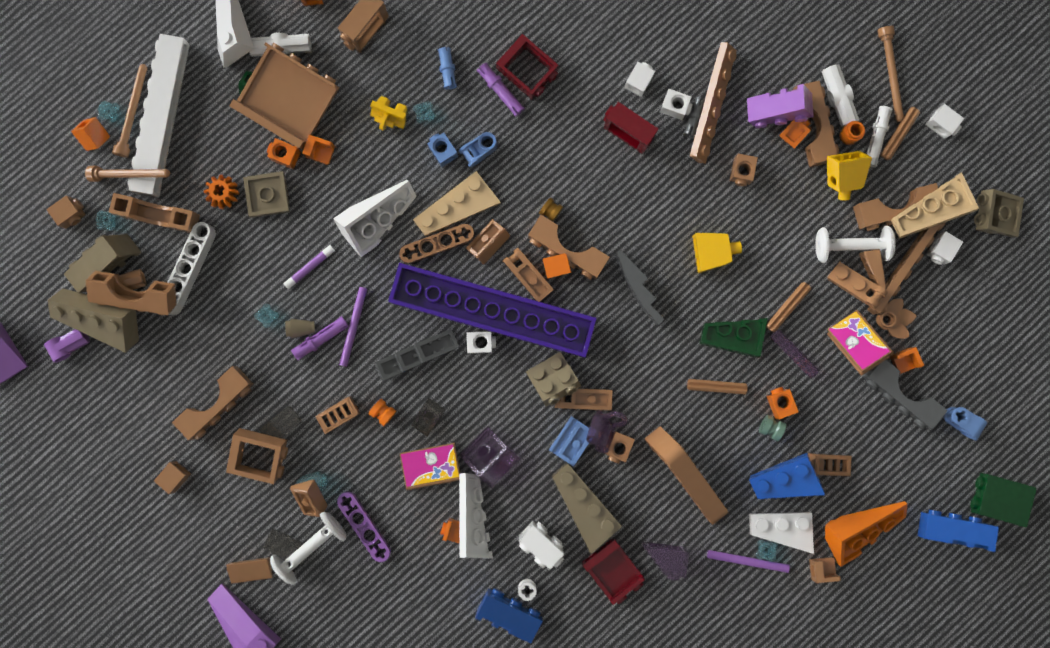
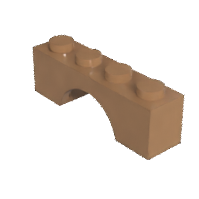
(823, 143)
(874, 212)
(153, 214)
(545, 235)
(107, 290)
(232, 386)

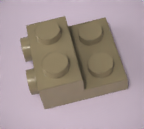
(999, 213)
(553, 379)

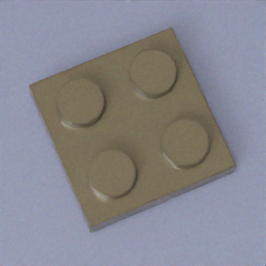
(266, 194)

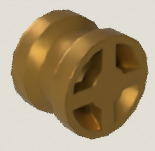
(551, 209)

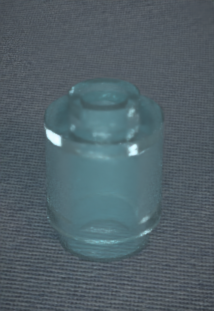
(320, 479)

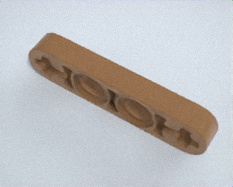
(436, 241)

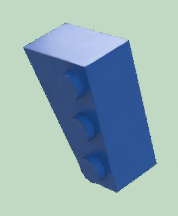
(509, 615)

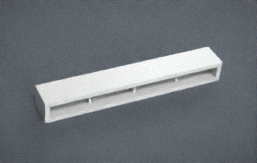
(159, 112)

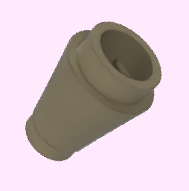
(297, 328)

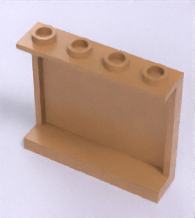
(286, 96)

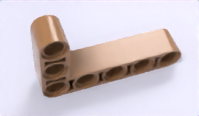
(687, 474)

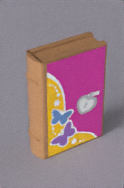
(859, 342)
(430, 466)

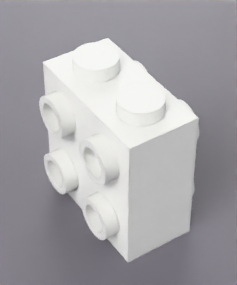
(547, 550)

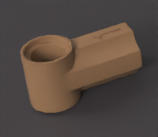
(132, 279)

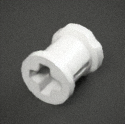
(527, 597)

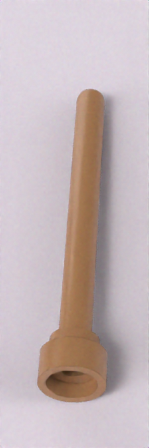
(886, 35)
(122, 148)
(96, 174)

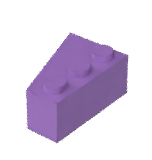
(780, 107)

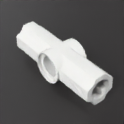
(291, 43)
(840, 95)

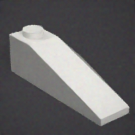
(232, 32)
(368, 220)

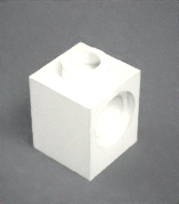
(639, 78)
(668, 108)
(945, 121)
(944, 248)
(471, 342)

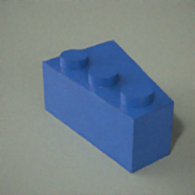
(788, 479)
(957, 530)

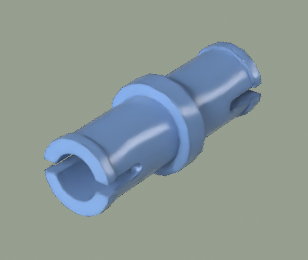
(447, 68)

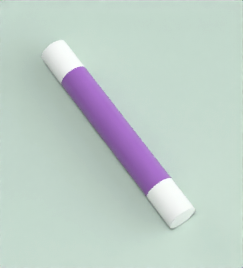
(309, 267)

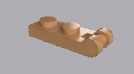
(528, 275)
(857, 285)
(588, 399)

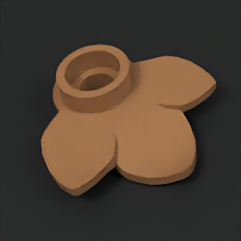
(897, 318)

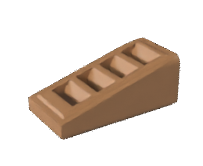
(874, 267)
(352, 407)
(818, 463)

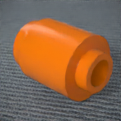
(852, 132)

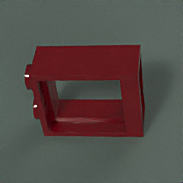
(510, 56)
(629, 127)

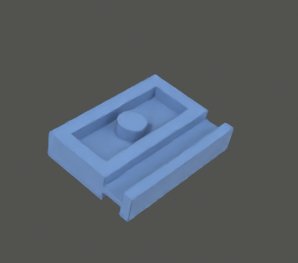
(571, 441)

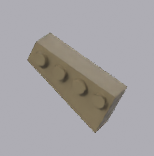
(103, 322)
(588, 512)

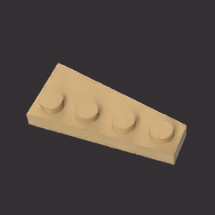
(461, 202)
(942, 205)

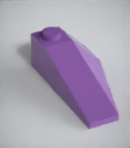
(239, 622)

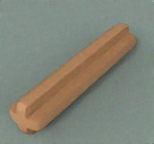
(900, 133)
(786, 309)
(717, 386)

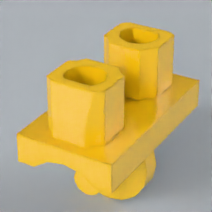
(388, 116)

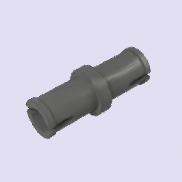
(694, 117)

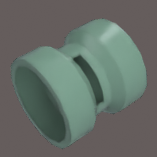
(771, 427)

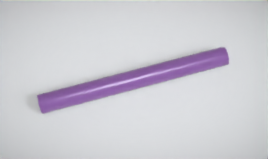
(353, 326)
(748, 561)

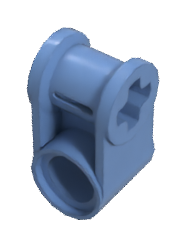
(477, 149)
(965, 422)

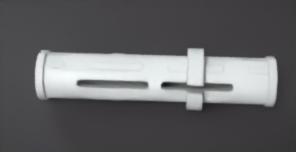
(880, 128)

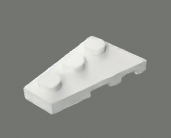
(789, 529)

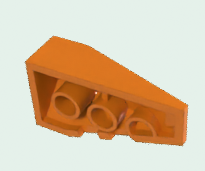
(854, 531)

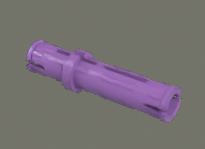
(495, 83)
(313, 342)

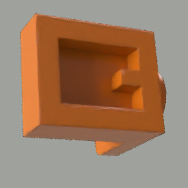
(795, 132)
(451, 531)

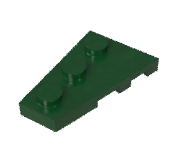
(739, 337)

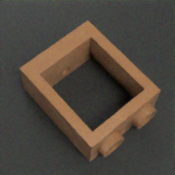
(362, 23)
(236, 453)

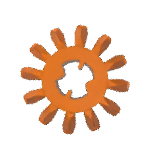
(228, 192)

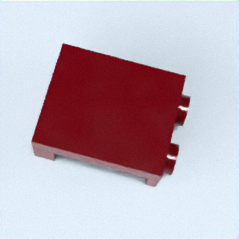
(613, 571)

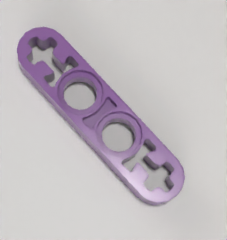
(366, 525)

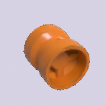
(382, 412)

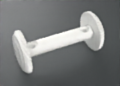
(885, 243)
(282, 567)

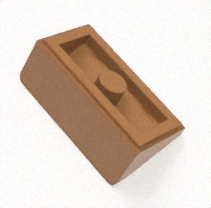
(488, 241)
(309, 498)
(249, 570)

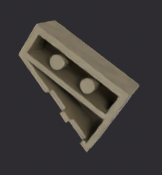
(102, 256)

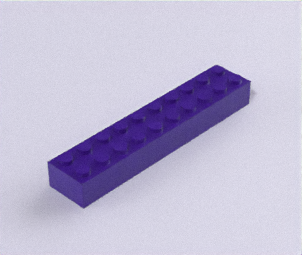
(492, 310)

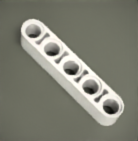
(195, 262)

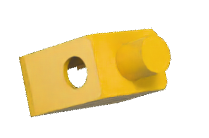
(847, 172)
(714, 250)

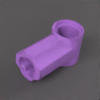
(62, 347)

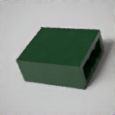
(1003, 499)

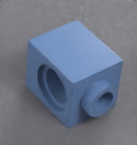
(444, 157)

